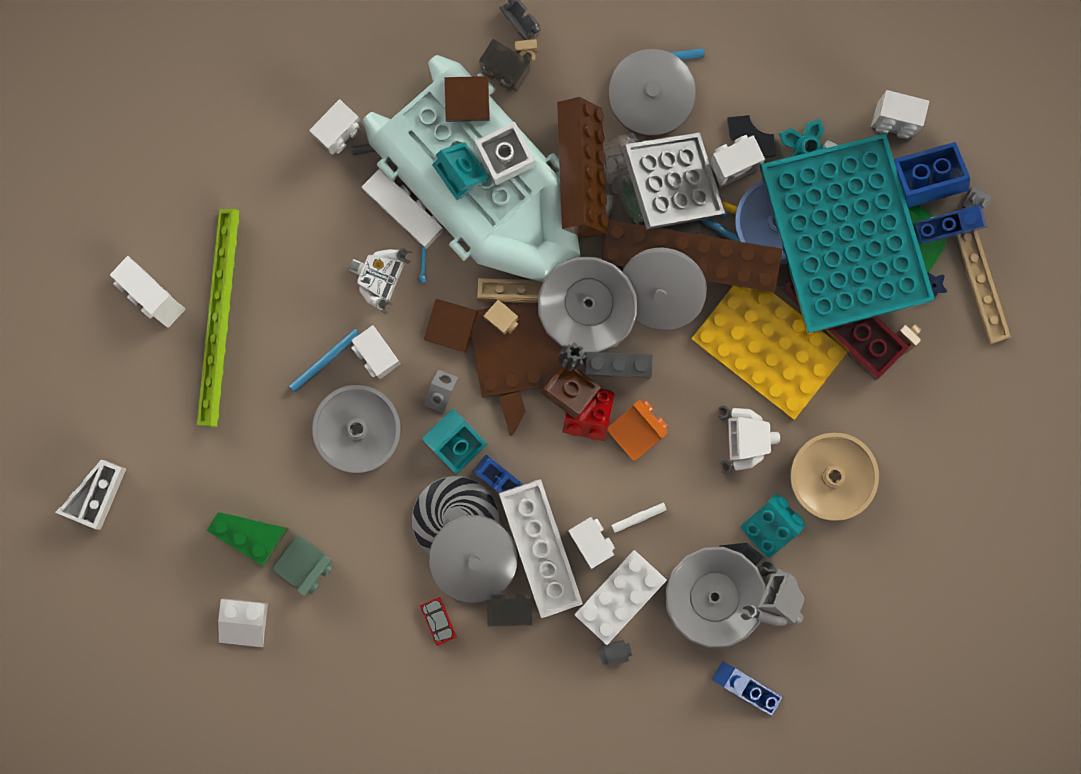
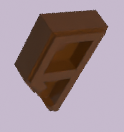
(513, 410)

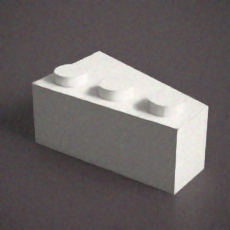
(147, 292)

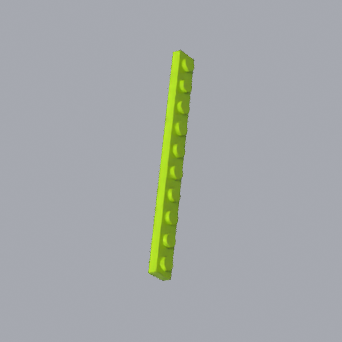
(218, 317)

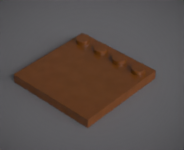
(514, 360)

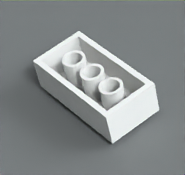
(620, 597)

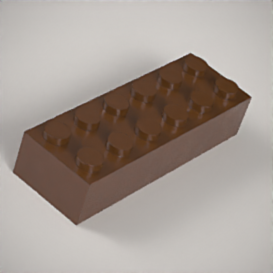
(582, 167)

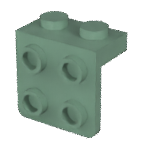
(303, 565)

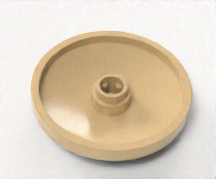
(834, 476)

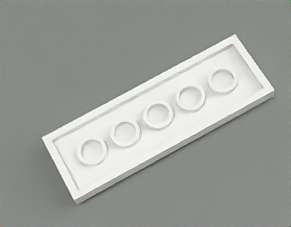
(540, 548)

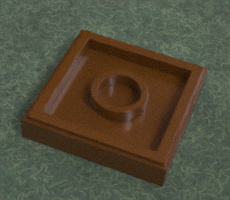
(467, 99)
(450, 325)
(571, 390)

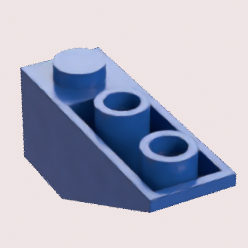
(951, 224)
(747, 688)

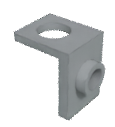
(440, 392)

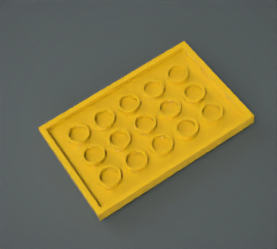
(769, 347)

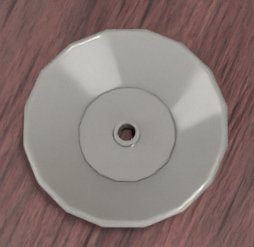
(592, 326)
(690, 592)

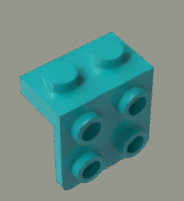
(773, 526)

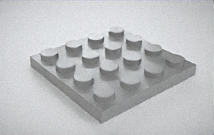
(673, 180)

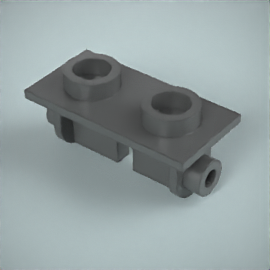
(525, 25)

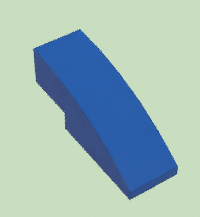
(495, 475)

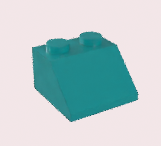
(454, 441)

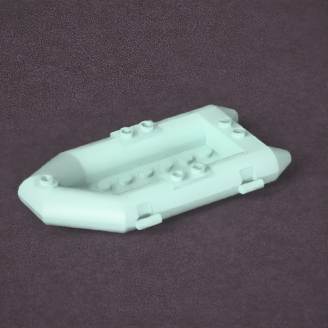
(504, 224)

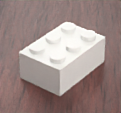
(899, 114)
(736, 161)

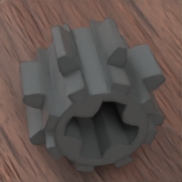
(572, 356)

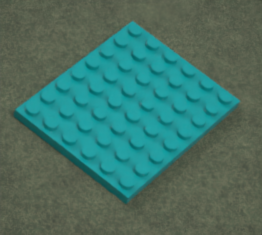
(846, 233)

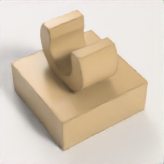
(526, 47)
(909, 336)

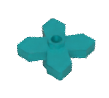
(811, 136)

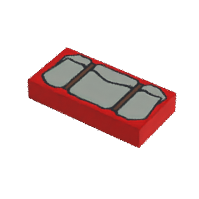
(438, 621)

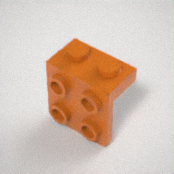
(638, 429)

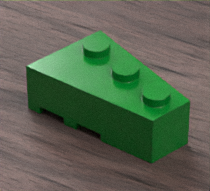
(248, 536)

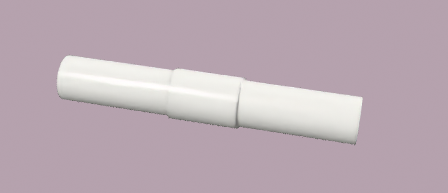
(639, 517)

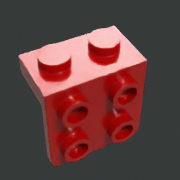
(594, 419)

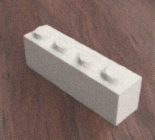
(403, 209)

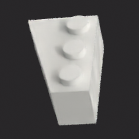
(94, 496)

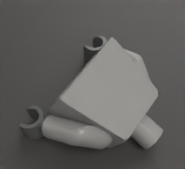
(780, 600)

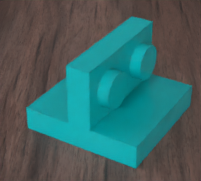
(459, 169)

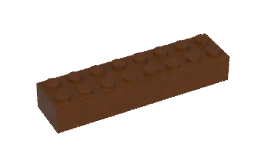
(718, 258)

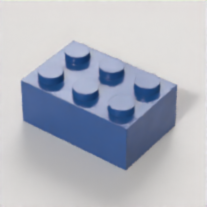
(932, 174)

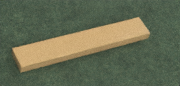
(983, 287)

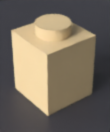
(501, 318)

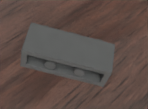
(619, 365)

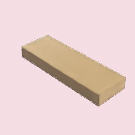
(508, 290)

